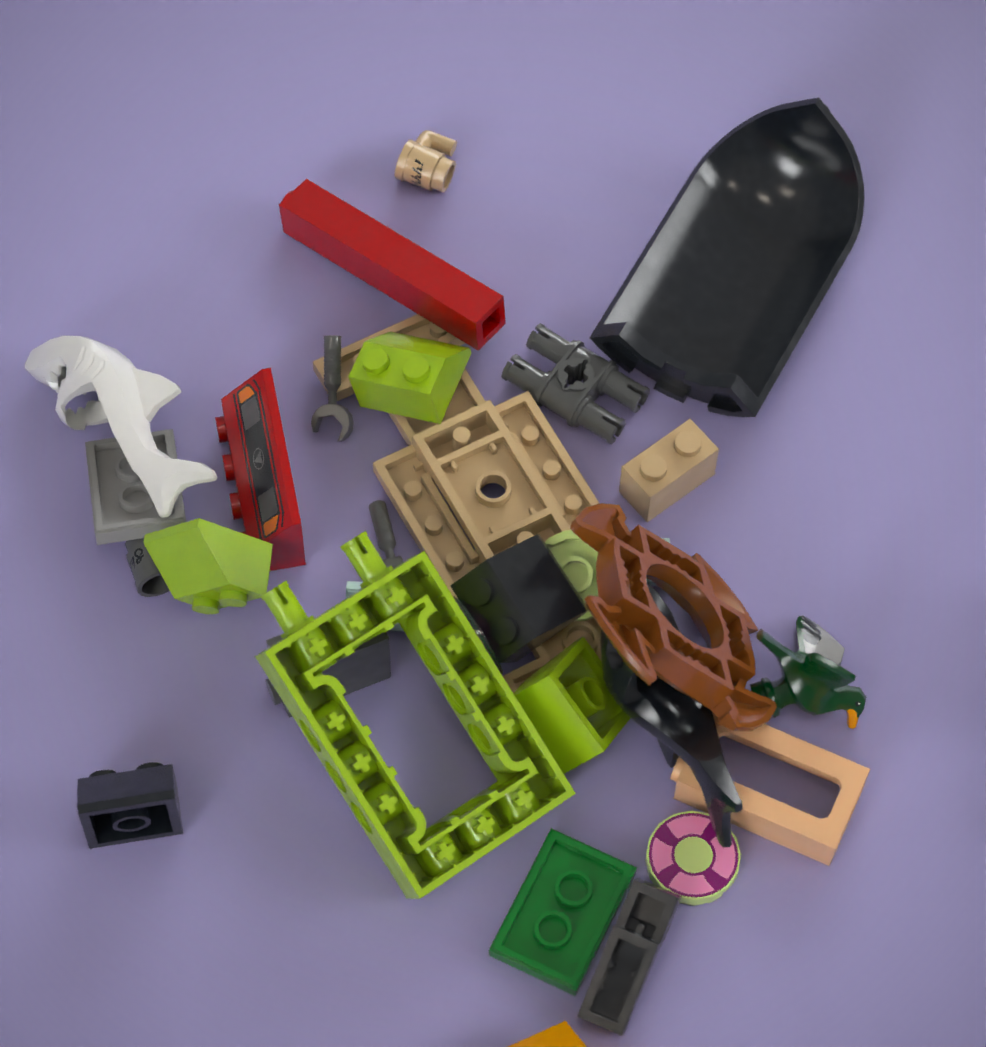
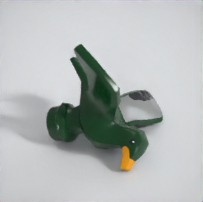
(811, 675)

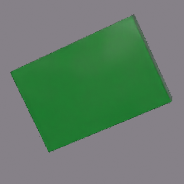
(562, 912)

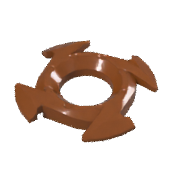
(649, 641)

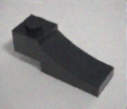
(629, 956)

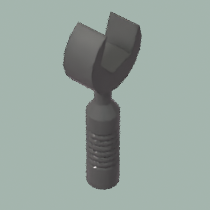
(332, 382)
(384, 532)

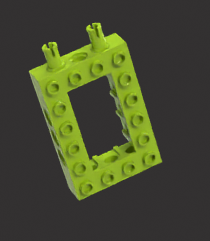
(418, 600)

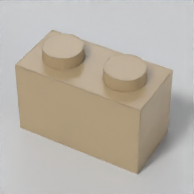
(668, 470)

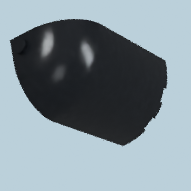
(740, 260)

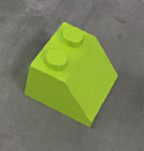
(408, 375)
(210, 564)
(572, 706)

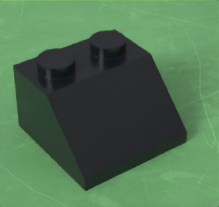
(520, 598)
(129, 805)

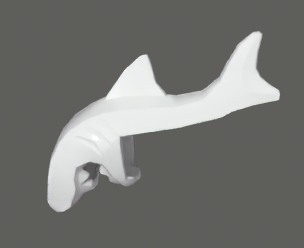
(126, 400)

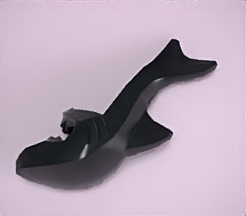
(680, 726)

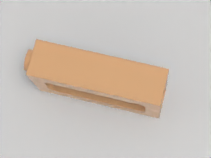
(774, 819)

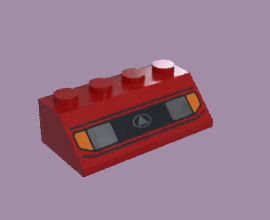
(261, 469)

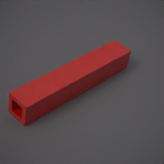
(393, 264)

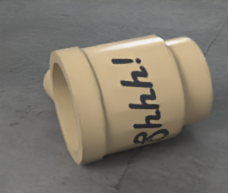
(425, 161)

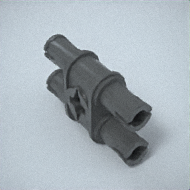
(577, 400)

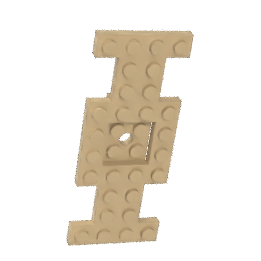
(463, 454)

